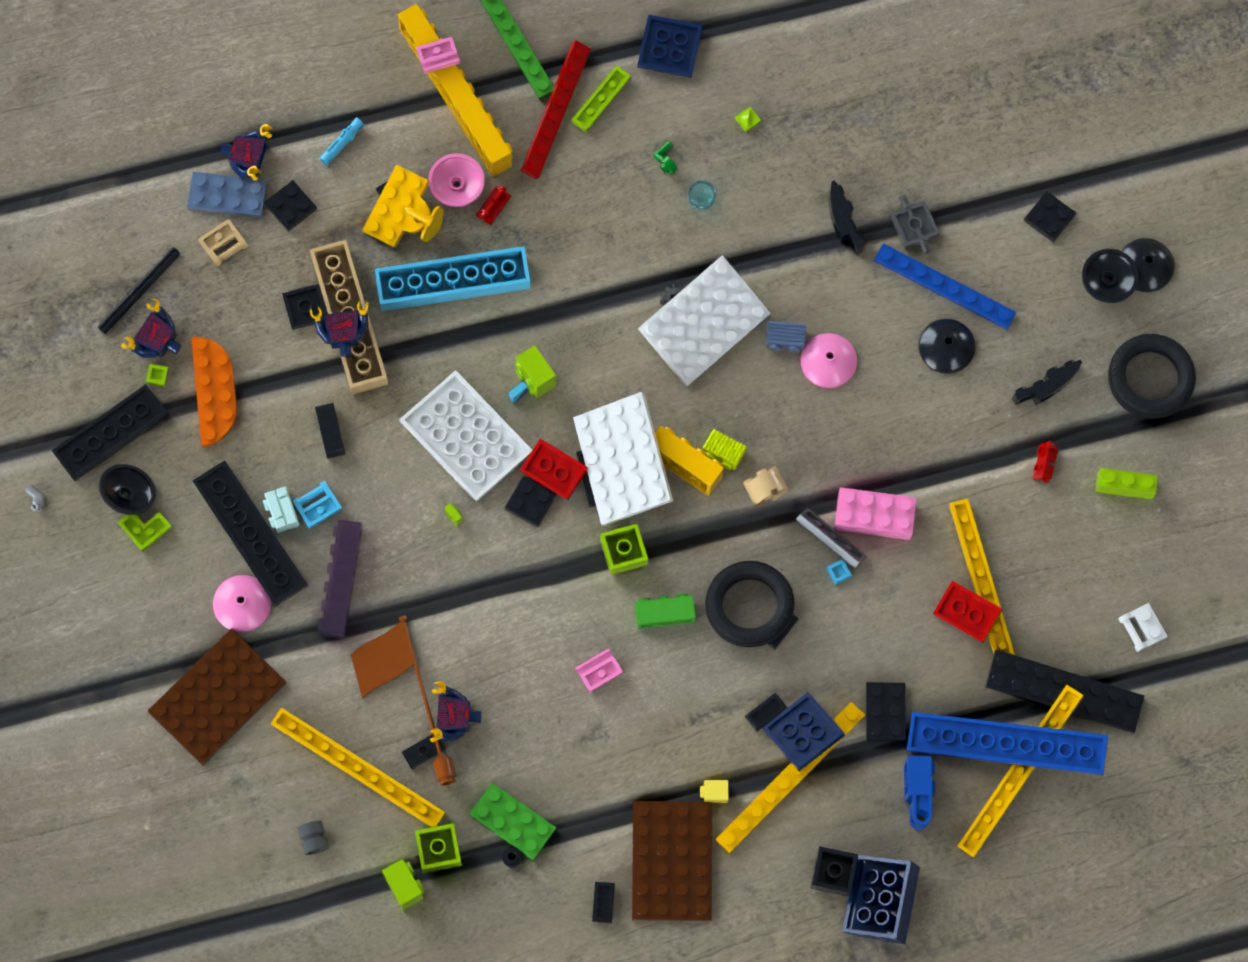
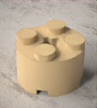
(766, 486)

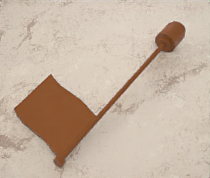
(386, 660)

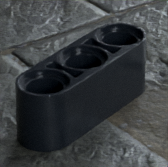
(330, 430)

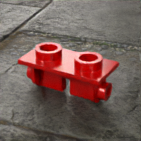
(493, 205)
(1046, 453)

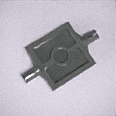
(914, 224)

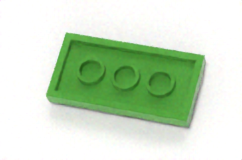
(512, 821)

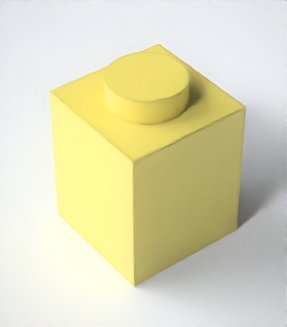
(714, 791)

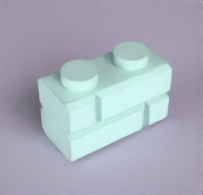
(281, 509)

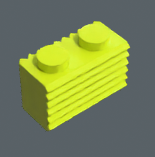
(724, 449)

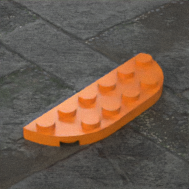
(214, 390)

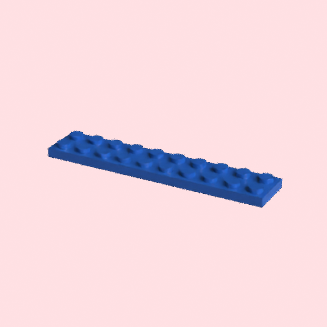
(1007, 743)

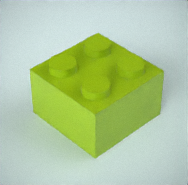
(535, 372)
(623, 549)
(438, 848)
(403, 885)

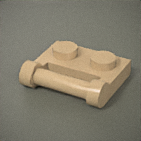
(219, 238)

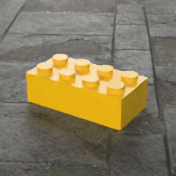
(688, 462)

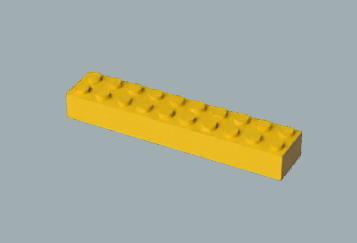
(459, 96)

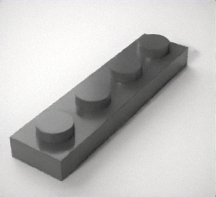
(831, 537)

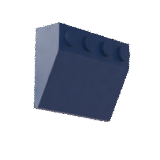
(881, 899)

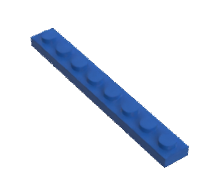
(945, 286)

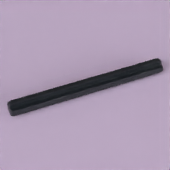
(138, 290)

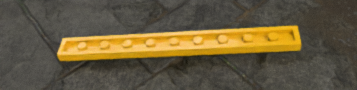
(979, 570)
(357, 768)
(1015, 778)
(780, 788)

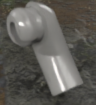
(38, 498)

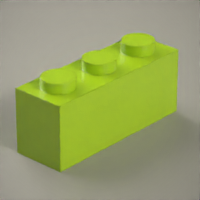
(1126, 483)

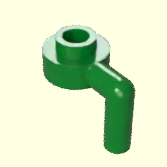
(667, 164)

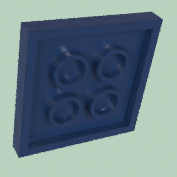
(669, 46)
(803, 731)

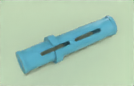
(338, 145)

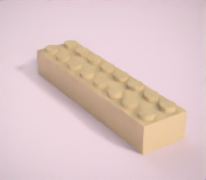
(341, 294)

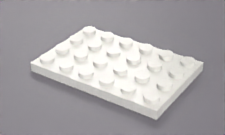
(704, 321)
(466, 436)
(623, 459)

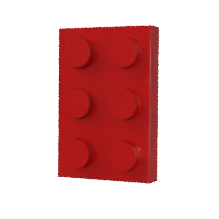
(554, 469)
(967, 611)

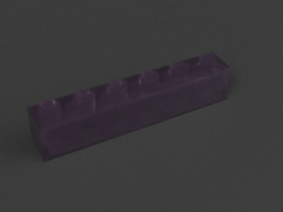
(341, 579)

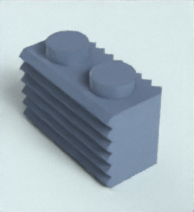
(785, 336)

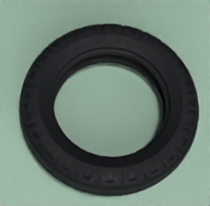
(1157, 344)
(749, 636)

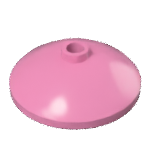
(452, 170)
(825, 371)
(245, 615)

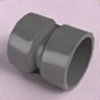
(313, 837)

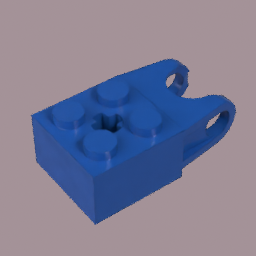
(919, 789)

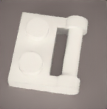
(1148, 625)

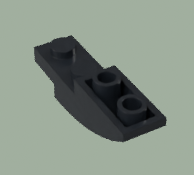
(840, 215)
(1053, 382)

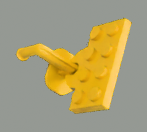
(401, 207)

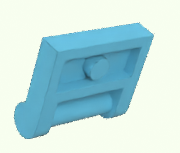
(319, 510)

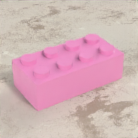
(875, 513)

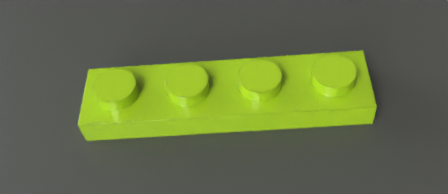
(601, 99)

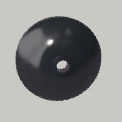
(1112, 265)
(1152, 275)
(942, 356)
(131, 483)

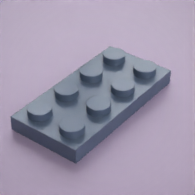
(227, 194)

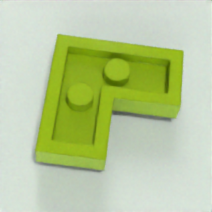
(144, 534)

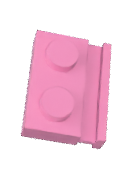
(438, 55)
(599, 670)

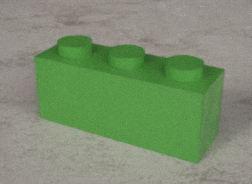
(664, 611)

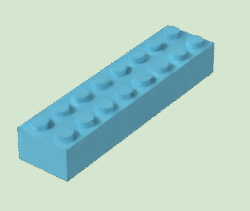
(452, 278)

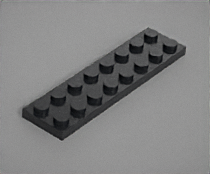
(250, 533)
(1045, 683)

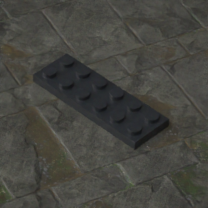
(110, 432)

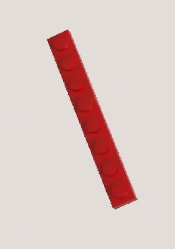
(555, 109)

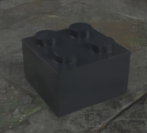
(834, 871)

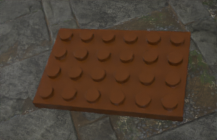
(217, 697)
(672, 861)

